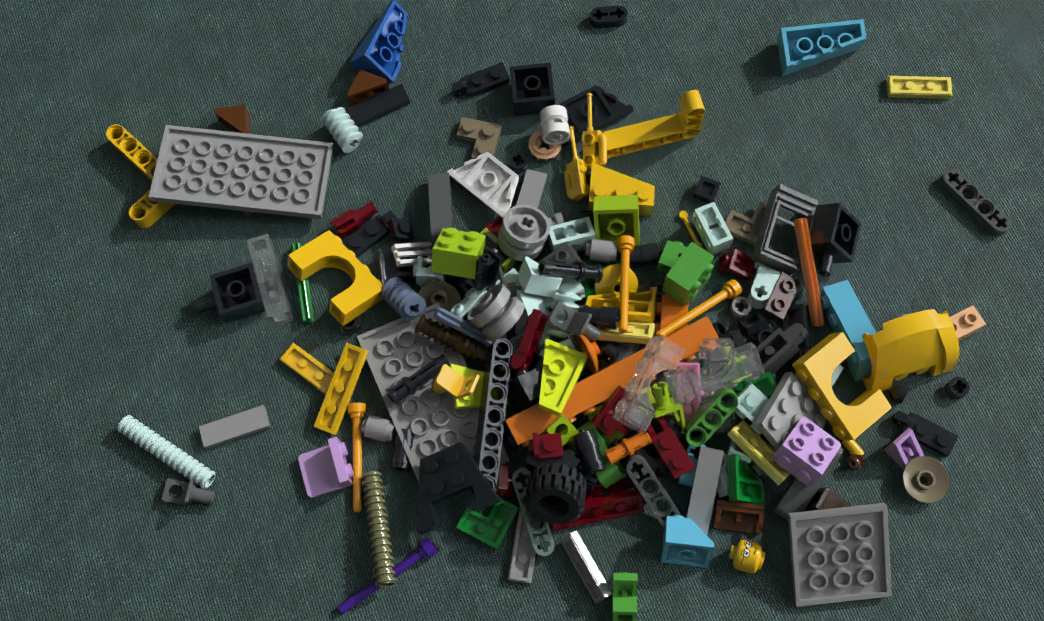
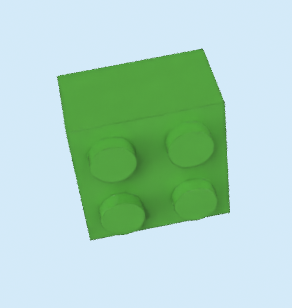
(688, 274)

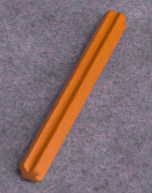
(809, 272)

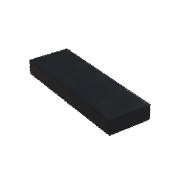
(378, 105)

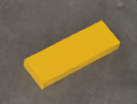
(307, 367)

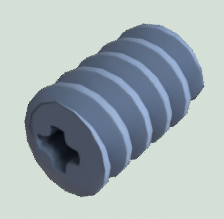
(403, 299)

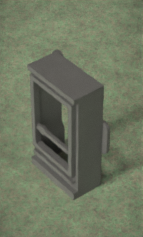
(792, 201)

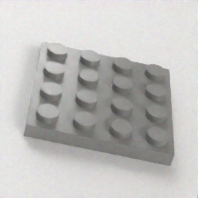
(840, 554)

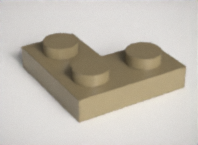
(483, 133)
(744, 227)

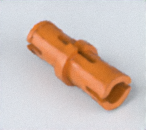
(627, 447)

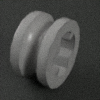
(736, 302)

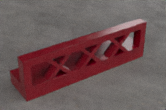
(615, 505)

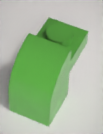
(624, 596)

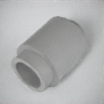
(601, 251)
(378, 429)

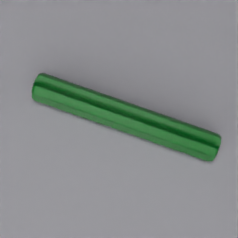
(303, 293)

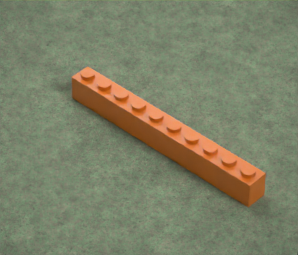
(602, 385)

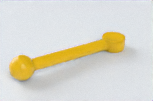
(683, 216)

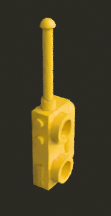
(593, 141)
(575, 174)

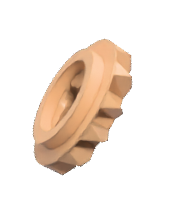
(543, 153)

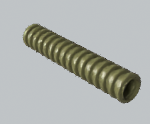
(378, 529)

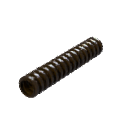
(455, 341)

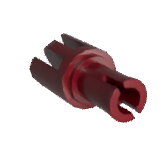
(352, 220)

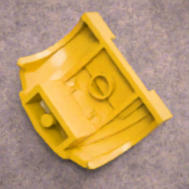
(911, 346)

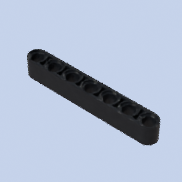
(497, 407)

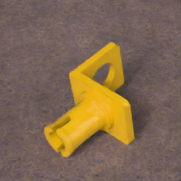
(454, 383)

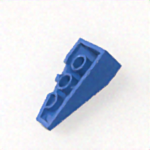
(383, 44)

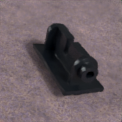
(487, 269)

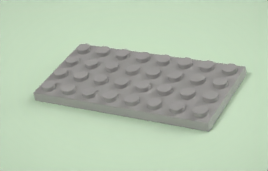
(242, 172)
(432, 417)

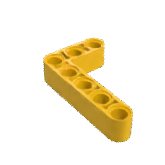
(659, 131)
(137, 157)

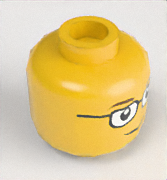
(747, 556)

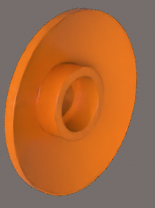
(589, 349)

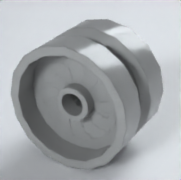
(523, 232)
(496, 312)

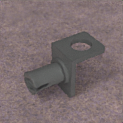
(575, 322)
(189, 494)

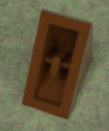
(366, 86)
(235, 118)

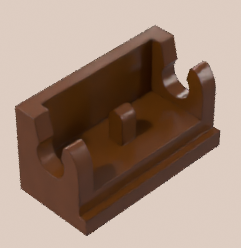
(738, 516)

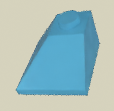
(685, 543)

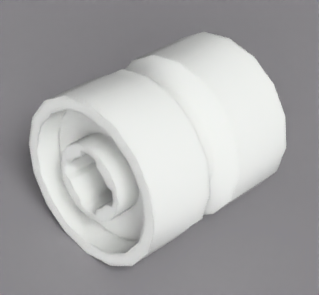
(555, 124)

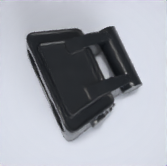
(389, 267)

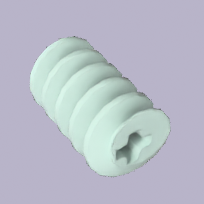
(342, 129)
(568, 299)

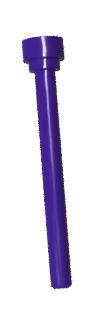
(425, 550)

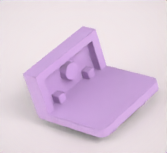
(806, 452)
(326, 468)

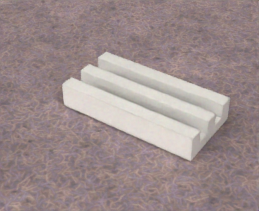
(422, 248)

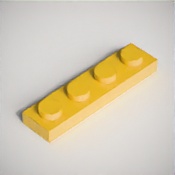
(341, 388)

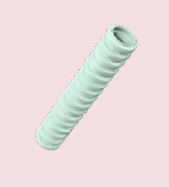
(166, 452)

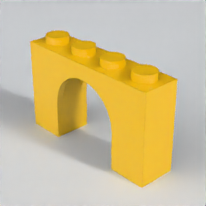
(329, 252)
(816, 371)

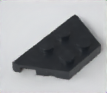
(605, 111)

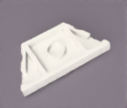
(488, 181)

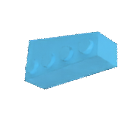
(816, 43)
(849, 317)

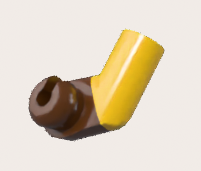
(855, 454)

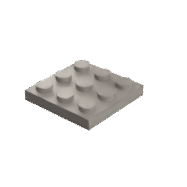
(785, 409)

